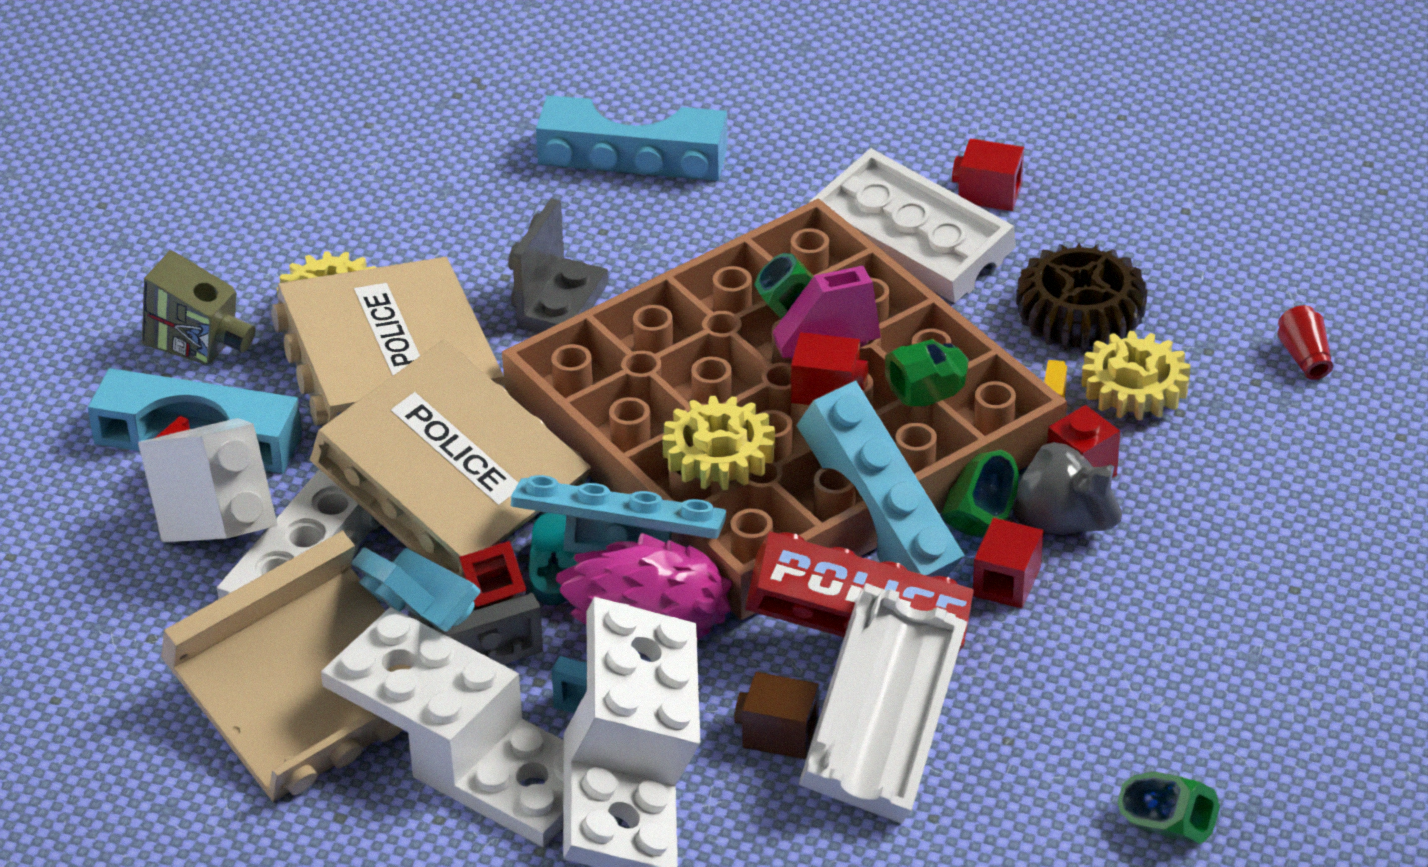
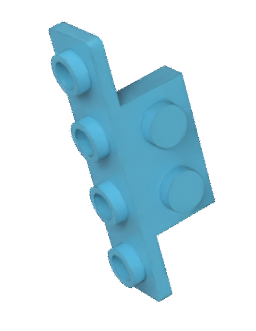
(604, 517)
(417, 586)

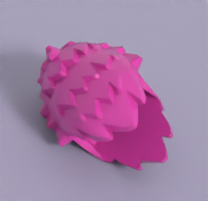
(651, 578)

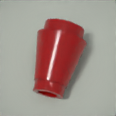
(1306, 340)

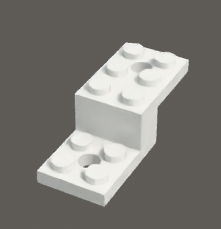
(459, 722)
(630, 738)

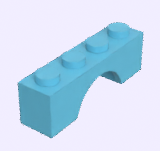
(681, 146)
(142, 405)
(853, 440)

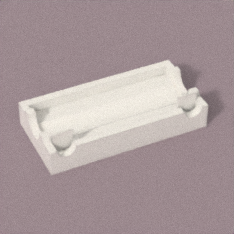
(919, 223)
(883, 704)

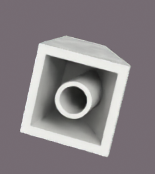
(208, 482)

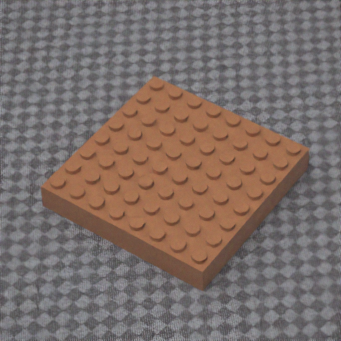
(706, 332)

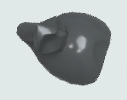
(1066, 493)

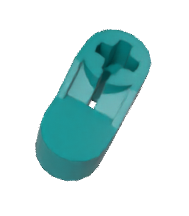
(546, 539)

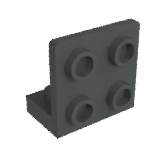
(547, 284)
(501, 630)

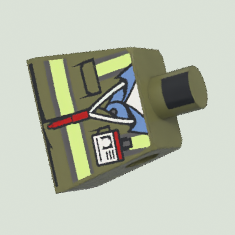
(191, 312)

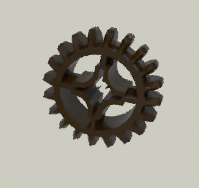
(1080, 296)

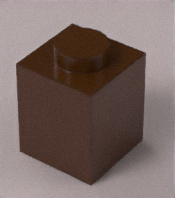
(778, 715)

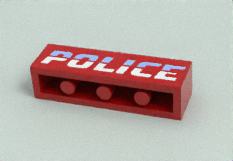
(821, 584)

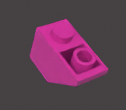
(831, 305)

